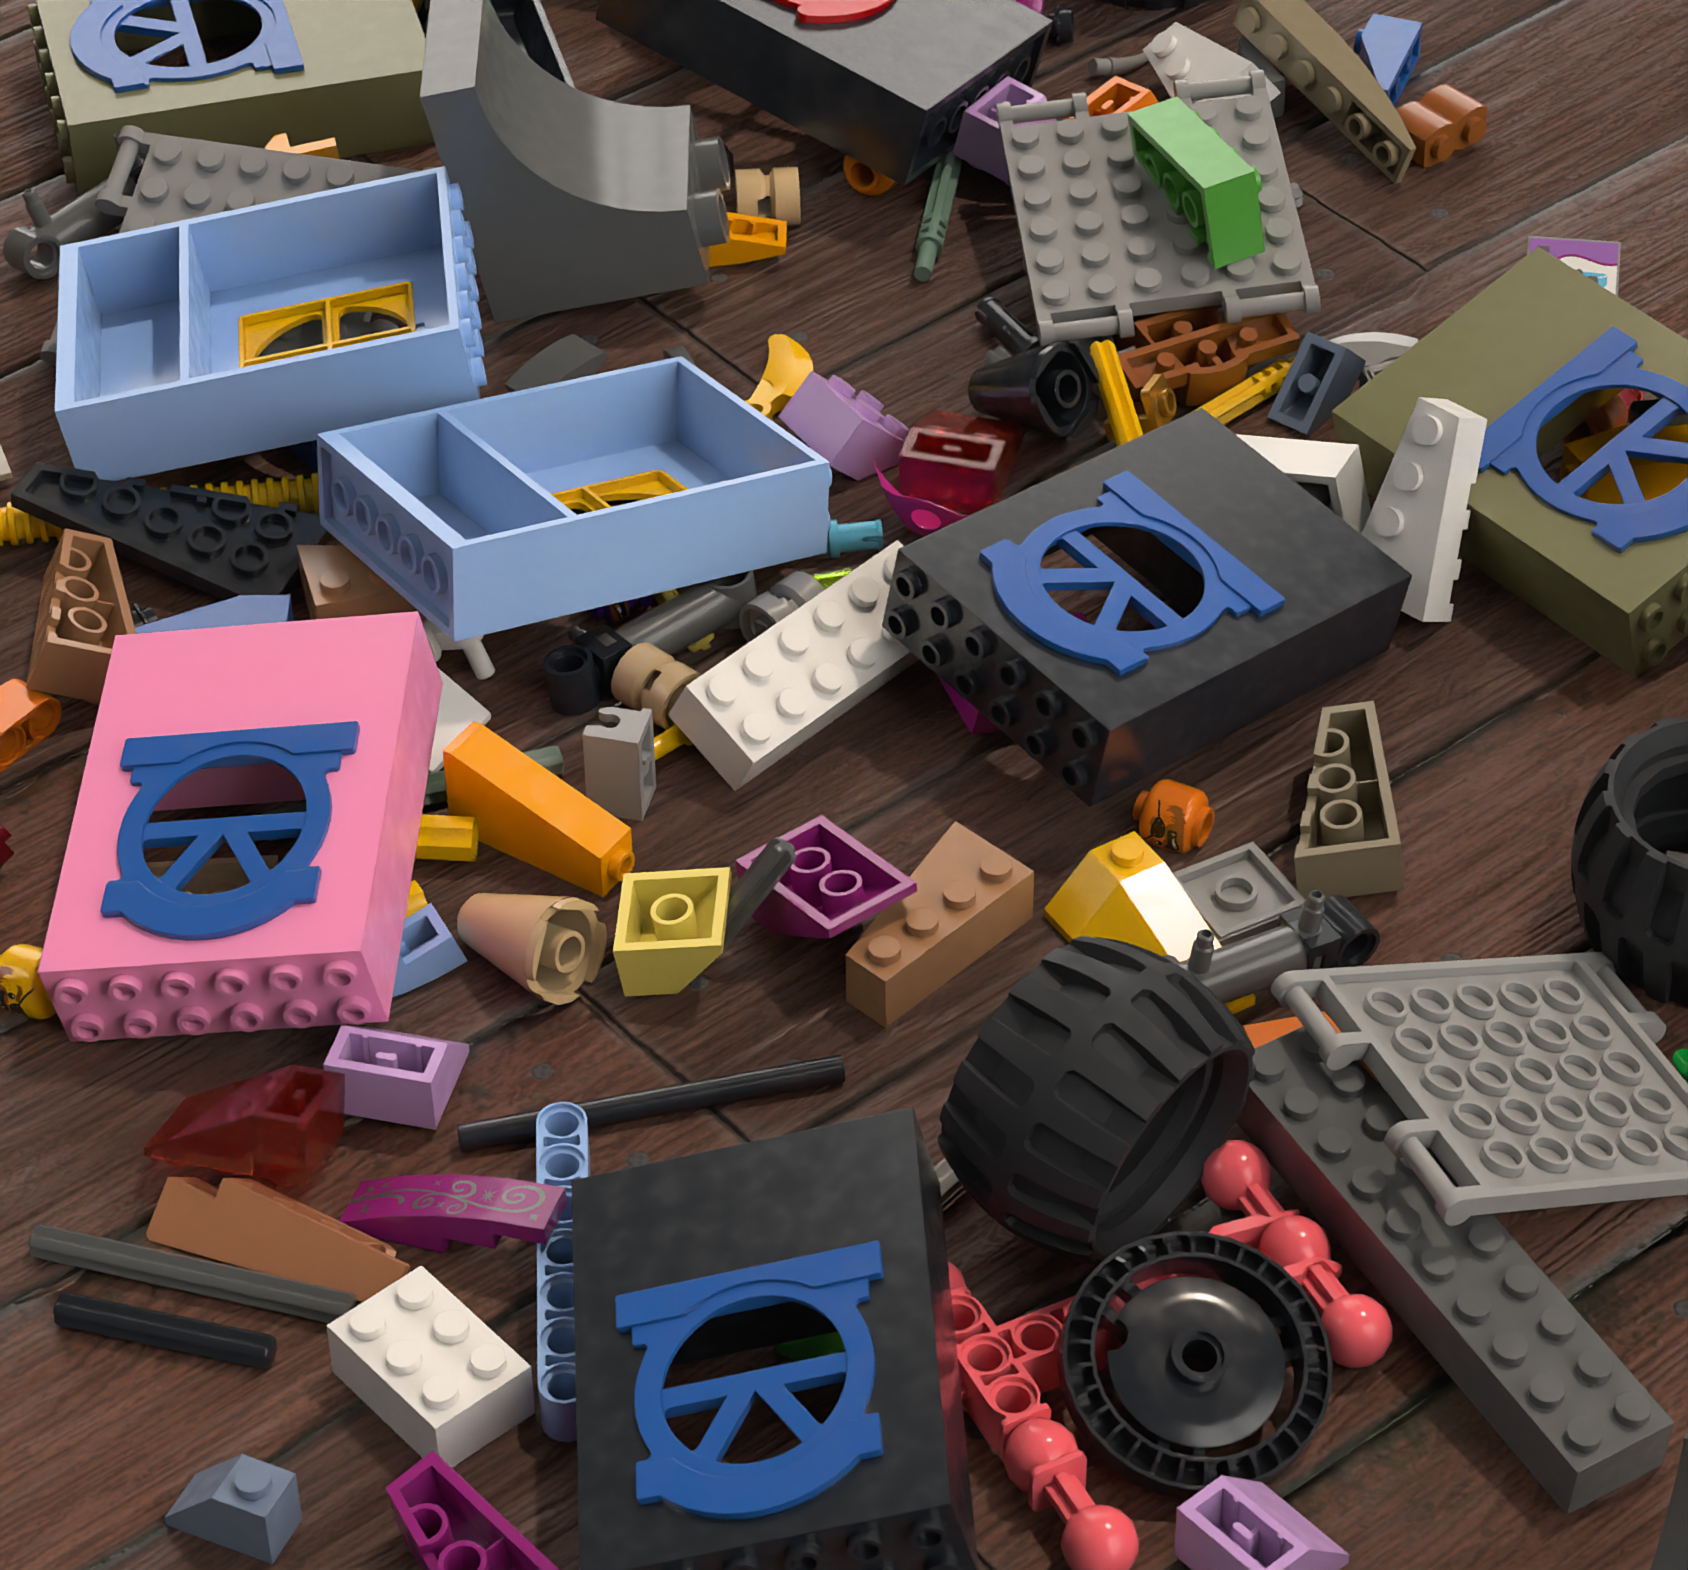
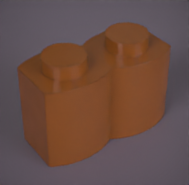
(1443, 123)

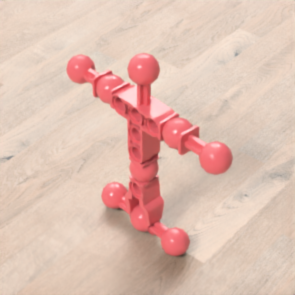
(1016, 1361)

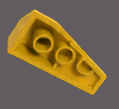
(1133, 898)

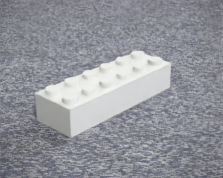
(795, 675)

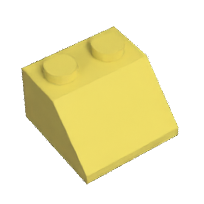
(669, 928)

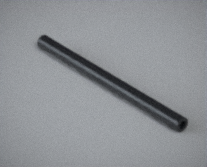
(663, 1100)

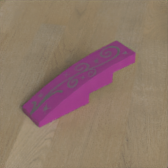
(456, 1207)

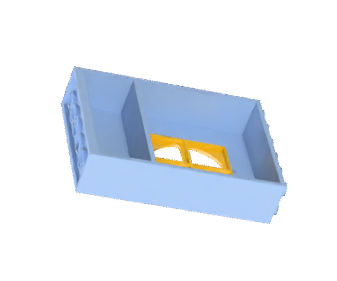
(172, 320)
(477, 496)

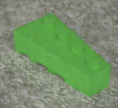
(1200, 179)

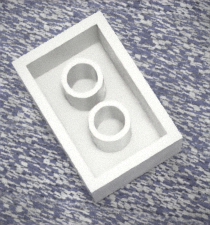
(431, 1368)

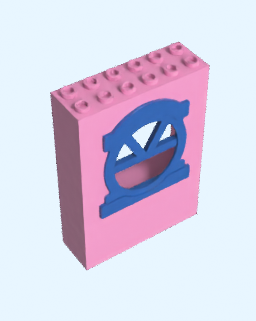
(238, 719)

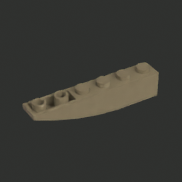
(1330, 77)

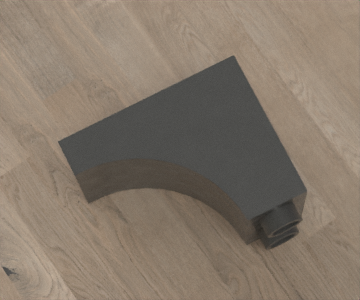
(563, 187)

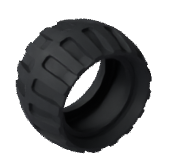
(1623, 885)
(1095, 1098)

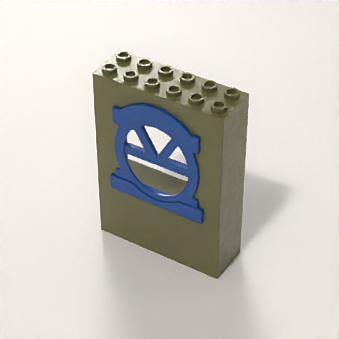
(309, 74)
(1536, 363)

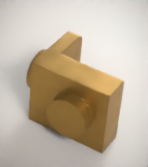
(1156, 407)

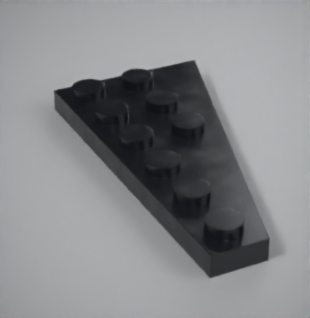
(184, 532)

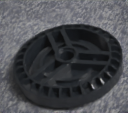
(1204, 1322)

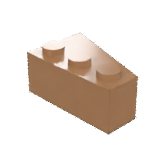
(344, 586)

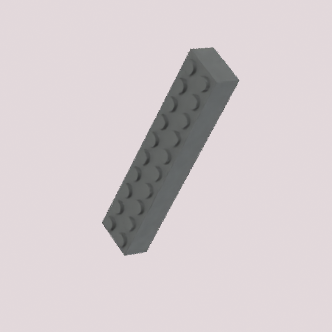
(1459, 1288)

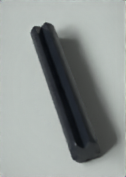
(165, 1330)

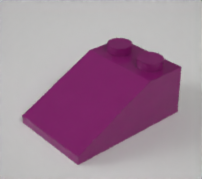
(828, 885)

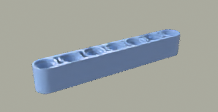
(560, 1157)

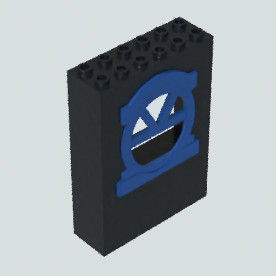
(1262, 567)
(749, 1255)

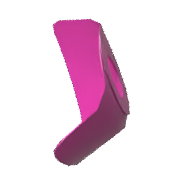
(916, 513)

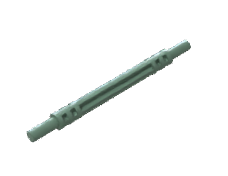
(936, 214)

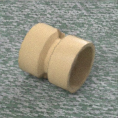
(779, 185)
(651, 680)

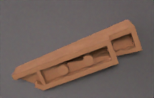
(271, 1235)

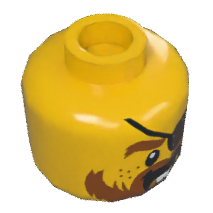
(21, 985)

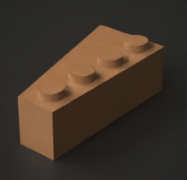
(78, 618)
(963, 908)

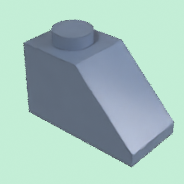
(1315, 384)
(240, 1507)

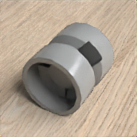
(777, 603)

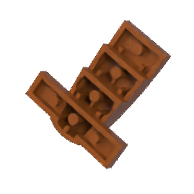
(1200, 350)

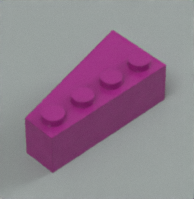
(454, 1525)

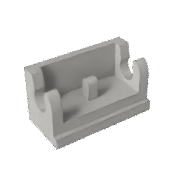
(621, 762)

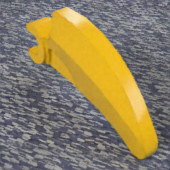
(783, 375)

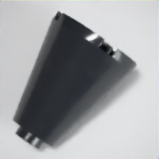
(1039, 389)

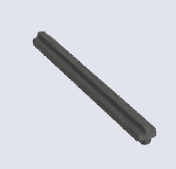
(189, 1274)

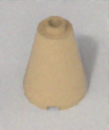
(536, 940)

